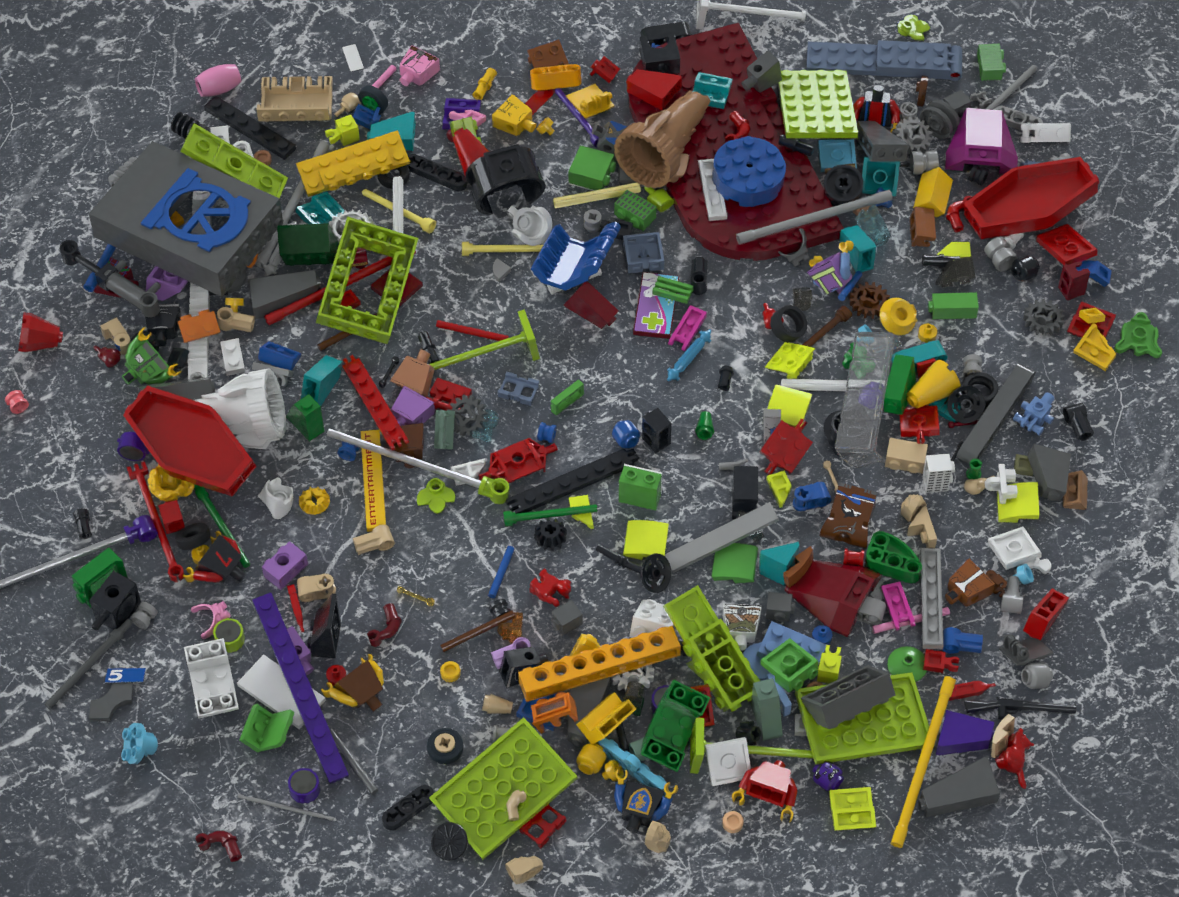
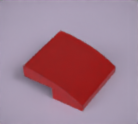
(1079, 326)

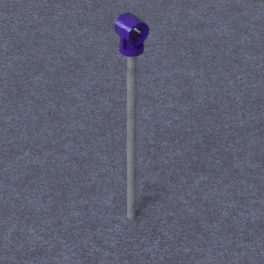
(142, 528)

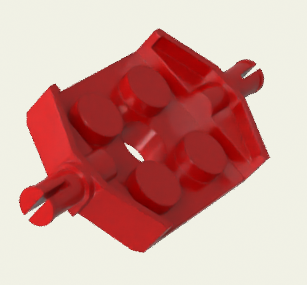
(505, 467)

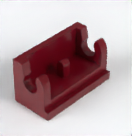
(1073, 282)

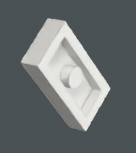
(232, 356)

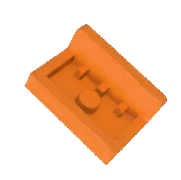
(198, 326)

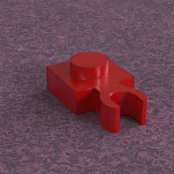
(936, 661)

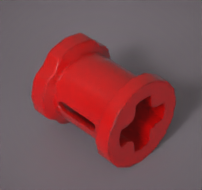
(853, 557)

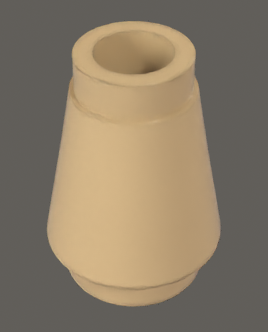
(496, 705)

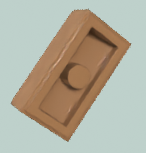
(1076, 491)

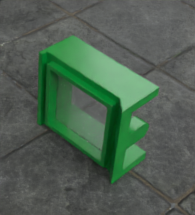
(94, 574)

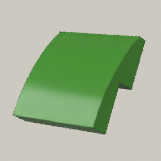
(735, 563)

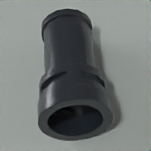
(82, 520)

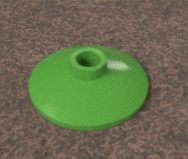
(898, 665)

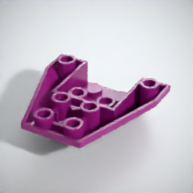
(982, 140)

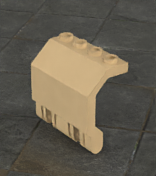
(296, 102)

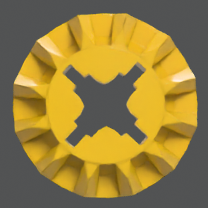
(307, 504)

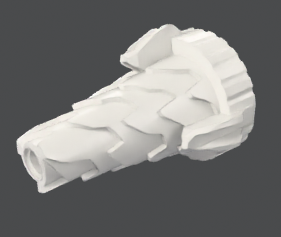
(251, 408)

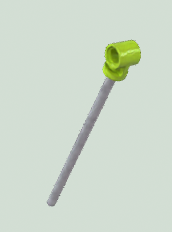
(486, 486)

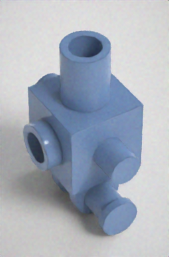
(1036, 413)

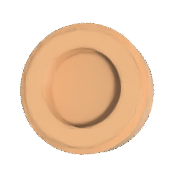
(732, 822)

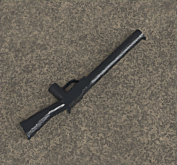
(1009, 704)

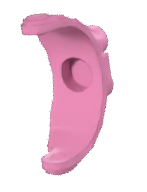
(219, 614)

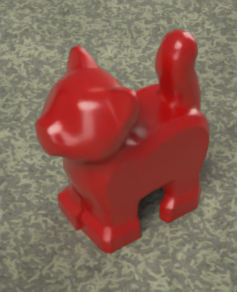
(548, 586)

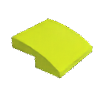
(792, 402)
(1023, 507)
(645, 538)
(852, 808)

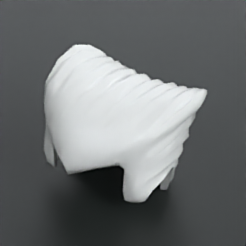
(277, 498)

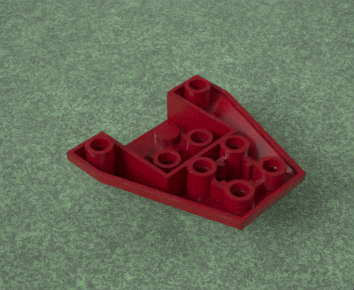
(834, 593)

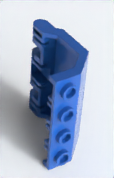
(571, 262)

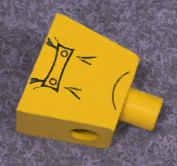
(513, 117)

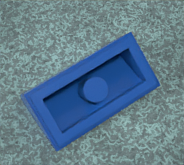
(278, 355)

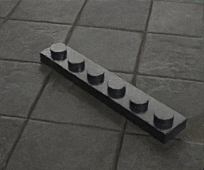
(250, 127)

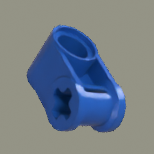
(813, 495)

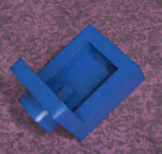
(366, 116)

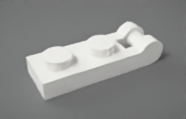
(1046, 132)

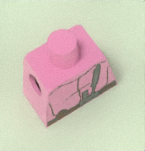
(418, 66)

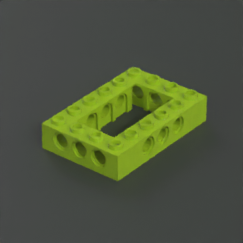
(379, 240)

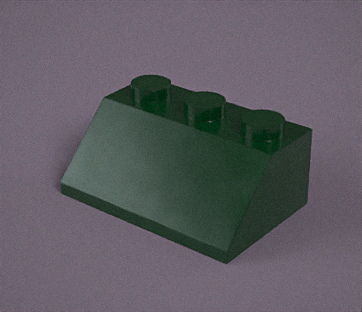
(307, 244)

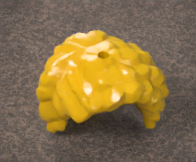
(168, 487)

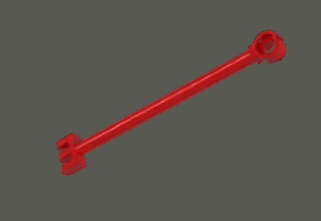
(174, 568)

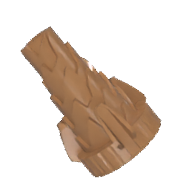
(653, 149)

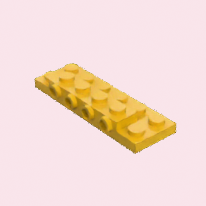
(353, 163)

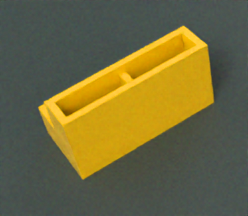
(934, 191)
(605, 718)

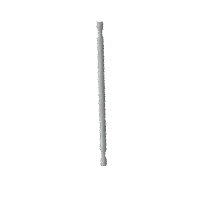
(285, 807)

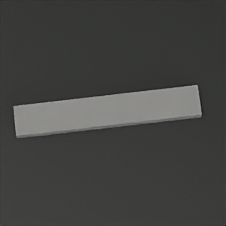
(721, 537)
(931, 598)

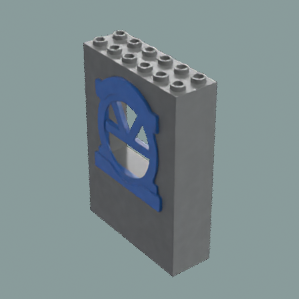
(139, 210)

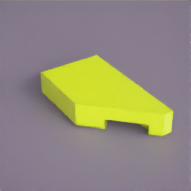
(957, 249)
(779, 486)
(584, 518)

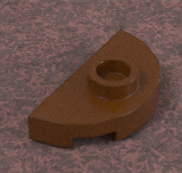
(921, 87)

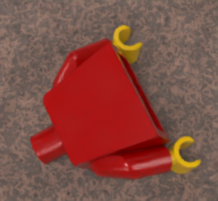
(771, 784)

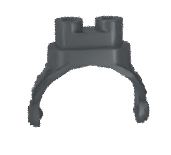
(801, 254)

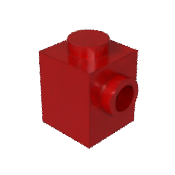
(171, 516)

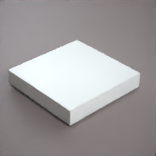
(1014, 548)
(727, 761)

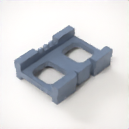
(520, 384)

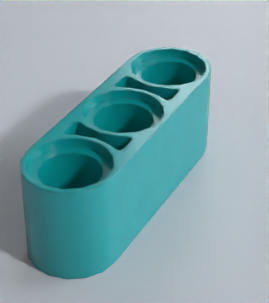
(924, 352)

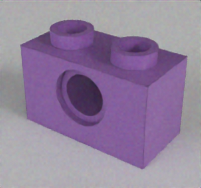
(281, 575)

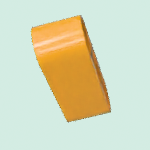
(555, 77)

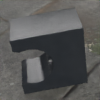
(660, 59)
(744, 489)

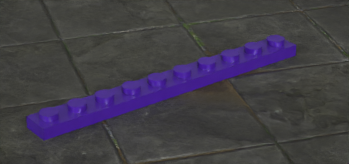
(300, 688)

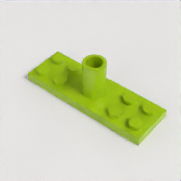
(228, 159)

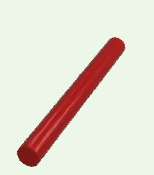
(471, 331)

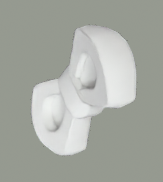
(1043, 565)

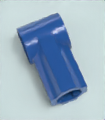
(957, 641)

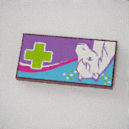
(654, 312)

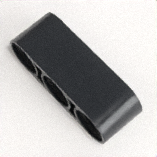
(658, 33)

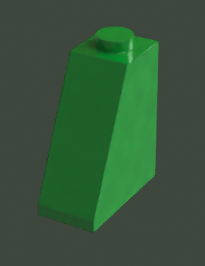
(899, 383)
(307, 417)

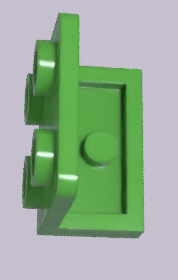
(265, 729)

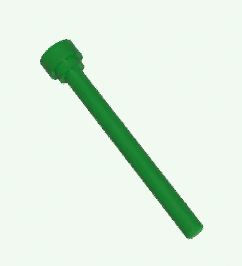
(512, 518)

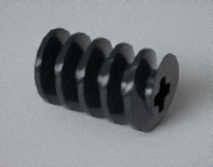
(182, 124)

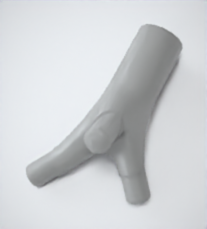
(730, 465)

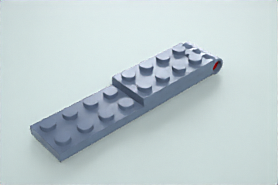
(888, 59)

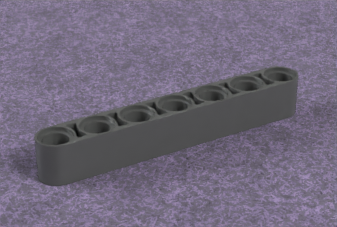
(996, 413)

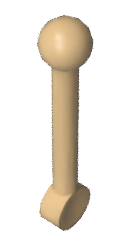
(827, 465)

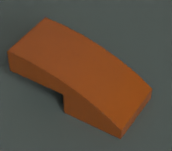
(802, 564)

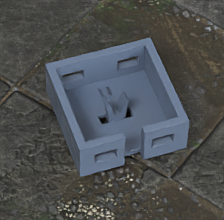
(641, 246)

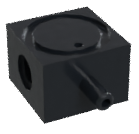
(114, 601)

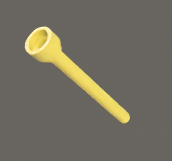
(427, 224)
(469, 248)

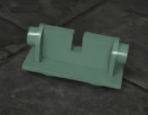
(444, 429)

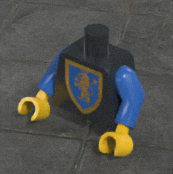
(641, 803)

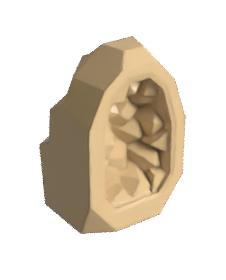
(912, 506)
(657, 837)
(523, 868)

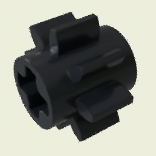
(749, 731)

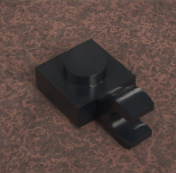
(626, 227)

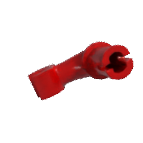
(742, 126)
(953, 214)

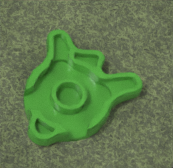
(1139, 336)

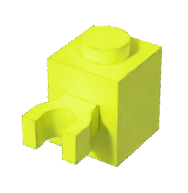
(346, 131)
(829, 666)

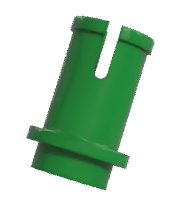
(973, 471)

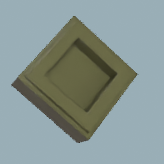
(1022, 465)

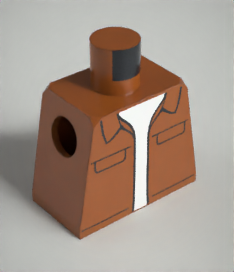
(969, 585)

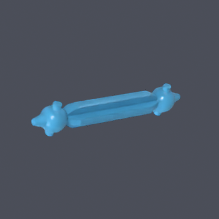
(689, 355)

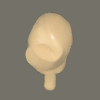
(348, 103)
(975, 486)

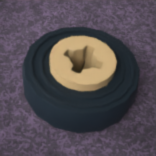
(445, 753)

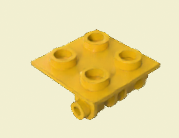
(591, 100)

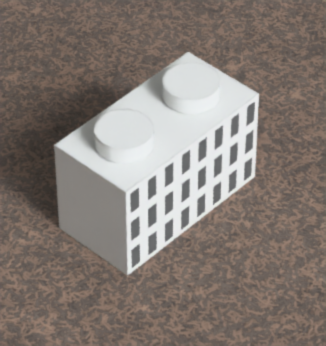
(938, 472)

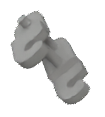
(974, 97)

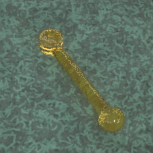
(430, 601)

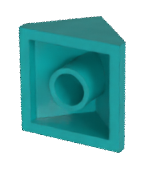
(880, 175)
(777, 560)

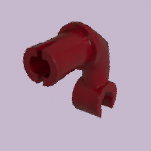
(393, 623)
(226, 839)

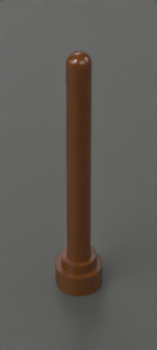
(842, 315)

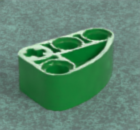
(892, 552)

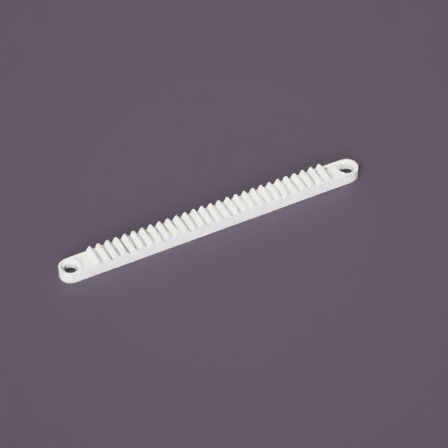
(199, 301)

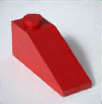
(1045, 614)

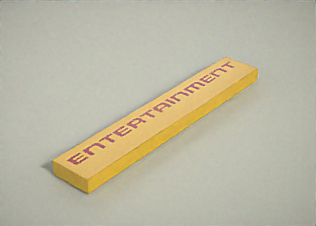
(373, 482)

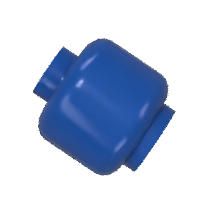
(626, 434)

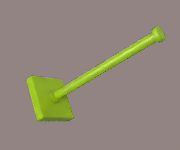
(525, 336)
(697, 748)

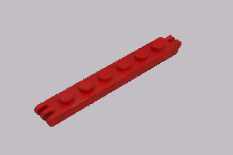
(374, 402)

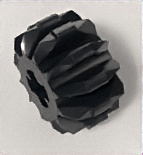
(550, 534)

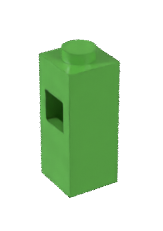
(953, 305)

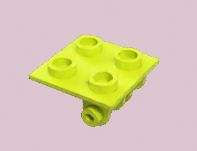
(791, 359)

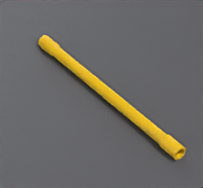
(902, 827)

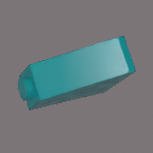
(404, 124)
(864, 249)
(321, 379)

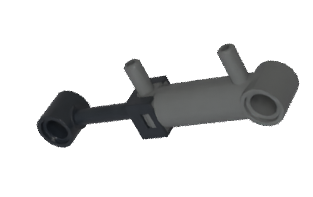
(110, 279)

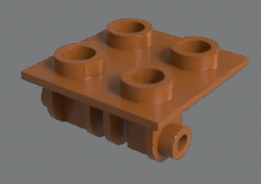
(547, 55)

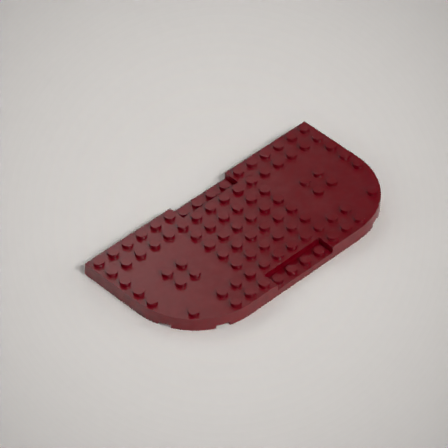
(728, 55)

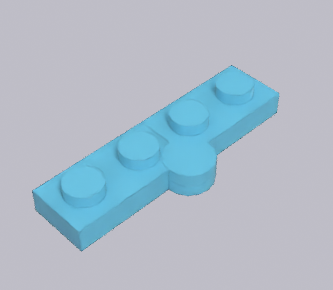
(632, 764)

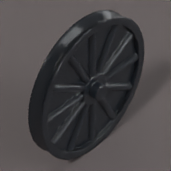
(449, 841)

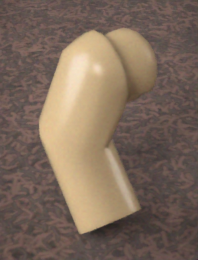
(512, 803)

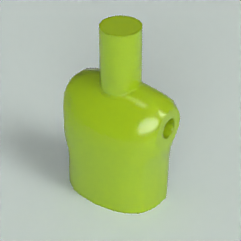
(659, 198)

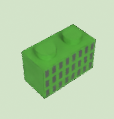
(635, 210)

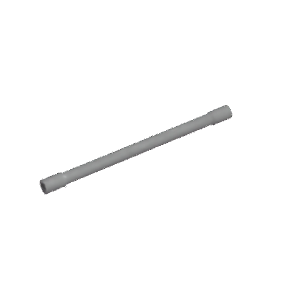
(751, 235)
(265, 254)

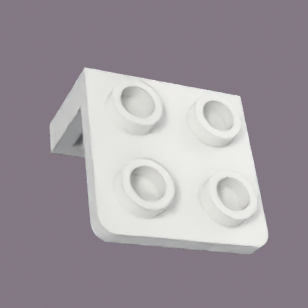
(649, 618)

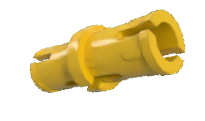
(484, 84)

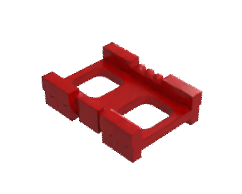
(548, 828)

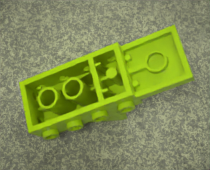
(712, 650)

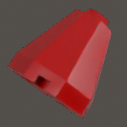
(38, 334)

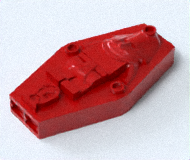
(1031, 197)
(189, 440)

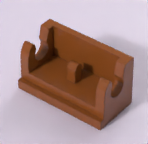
(922, 226)

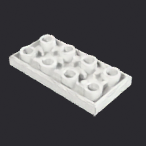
(268, 685)

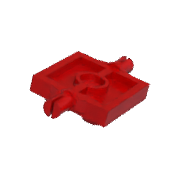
(919, 422)
(785, 447)

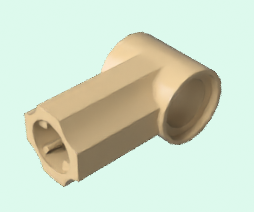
(231, 320)
(379, 538)

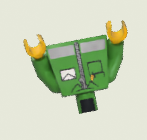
(146, 363)

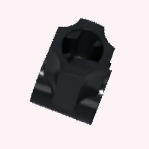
(699, 275)
(1077, 417)

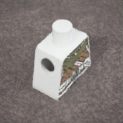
(742, 622)

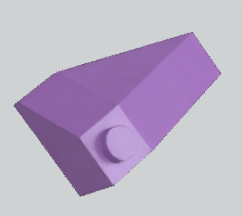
(169, 283)

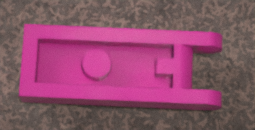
(688, 327)
(897, 604)

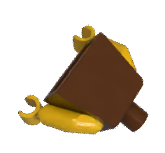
(359, 686)

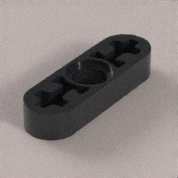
(406, 816)

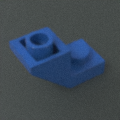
(1097, 271)

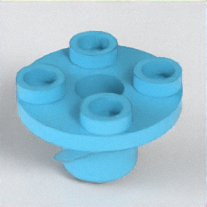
(137, 743)

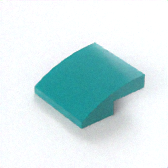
(714, 87)
(320, 209)

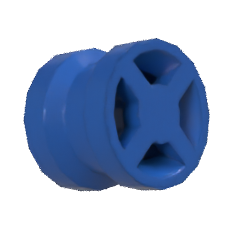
(547, 432)
(348, 451)

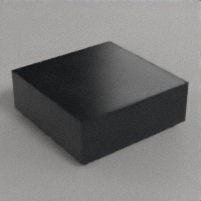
(178, 356)

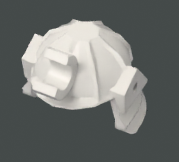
(531, 224)

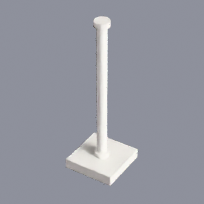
(704, 6)

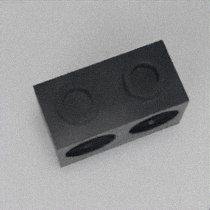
(656, 430)

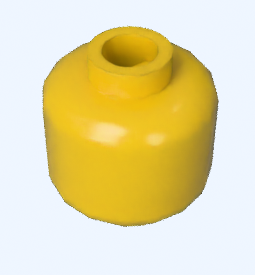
(591, 759)

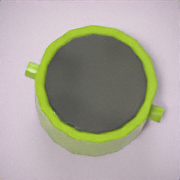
(232, 633)

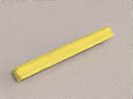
(595, 195)

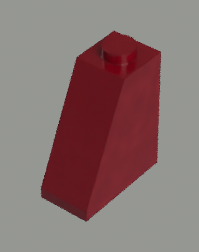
(592, 306)

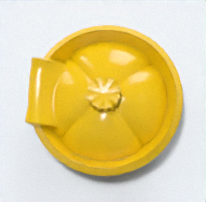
(898, 316)

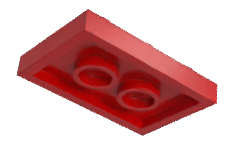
(1066, 245)

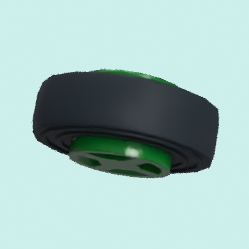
(373, 97)

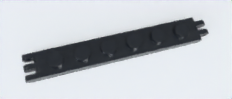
(571, 481)

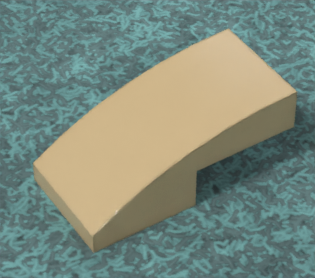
(1001, 735)

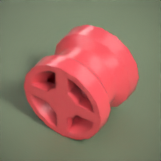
(16, 402)

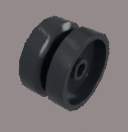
(843, 184)

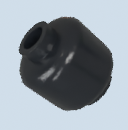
(1025, 267)

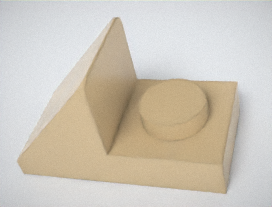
(923, 526)

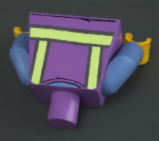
(833, 271)

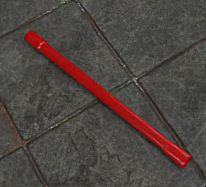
(280, 314)

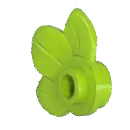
(913, 27)
(436, 498)

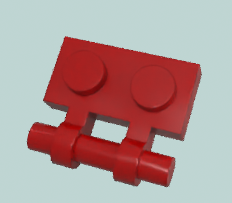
(447, 392)

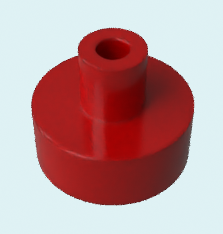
(335, 673)

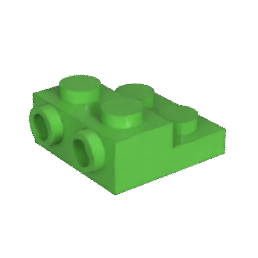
(790, 665)

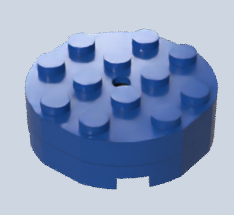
(748, 171)

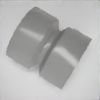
(923, 162)
(1000, 253)

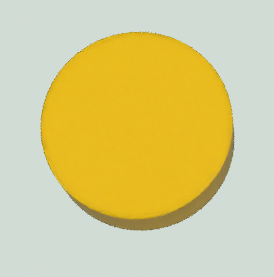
(450, 671)

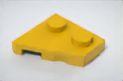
(1095, 348)

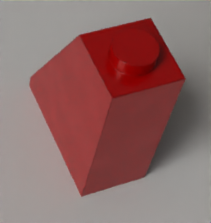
(654, 87)

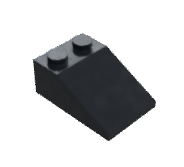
(325, 629)

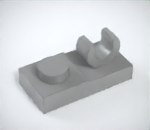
(280, 372)

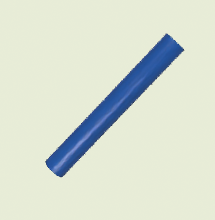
(850, 285)
(501, 571)

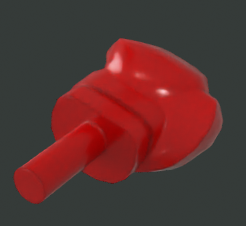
(767, 314)

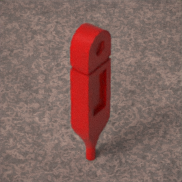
(296, 606)
(969, 689)

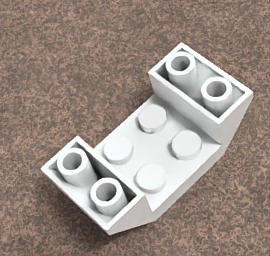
(211, 678)

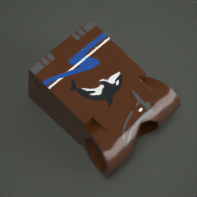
(850, 515)

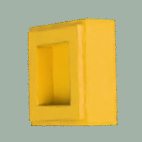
(1092, 315)

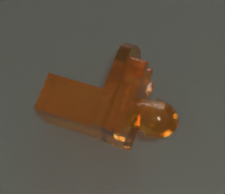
(512, 630)

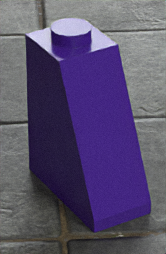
(964, 734)

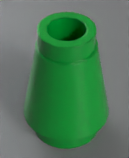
(705, 426)

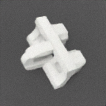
(999, 484)

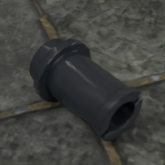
(726, 373)

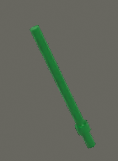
(202, 494)

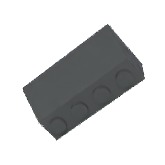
(849, 696)

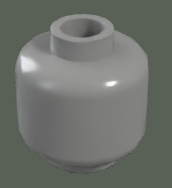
(1036, 675)

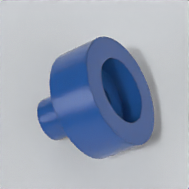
(822, 634)

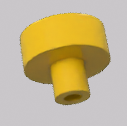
(545, 126)
(234, 302)
(927, 333)
(198, 553)
(610, 770)

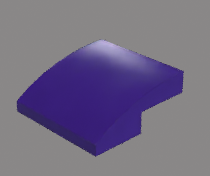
(458, 106)

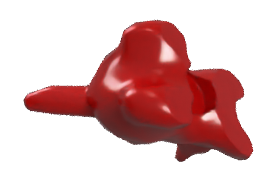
(1013, 757)

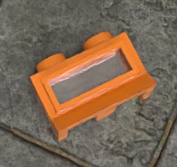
(553, 709)

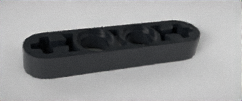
(437, 169)

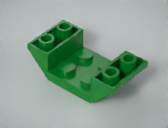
(673, 725)

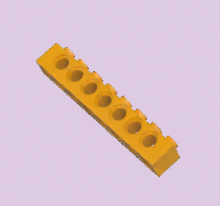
(593, 671)

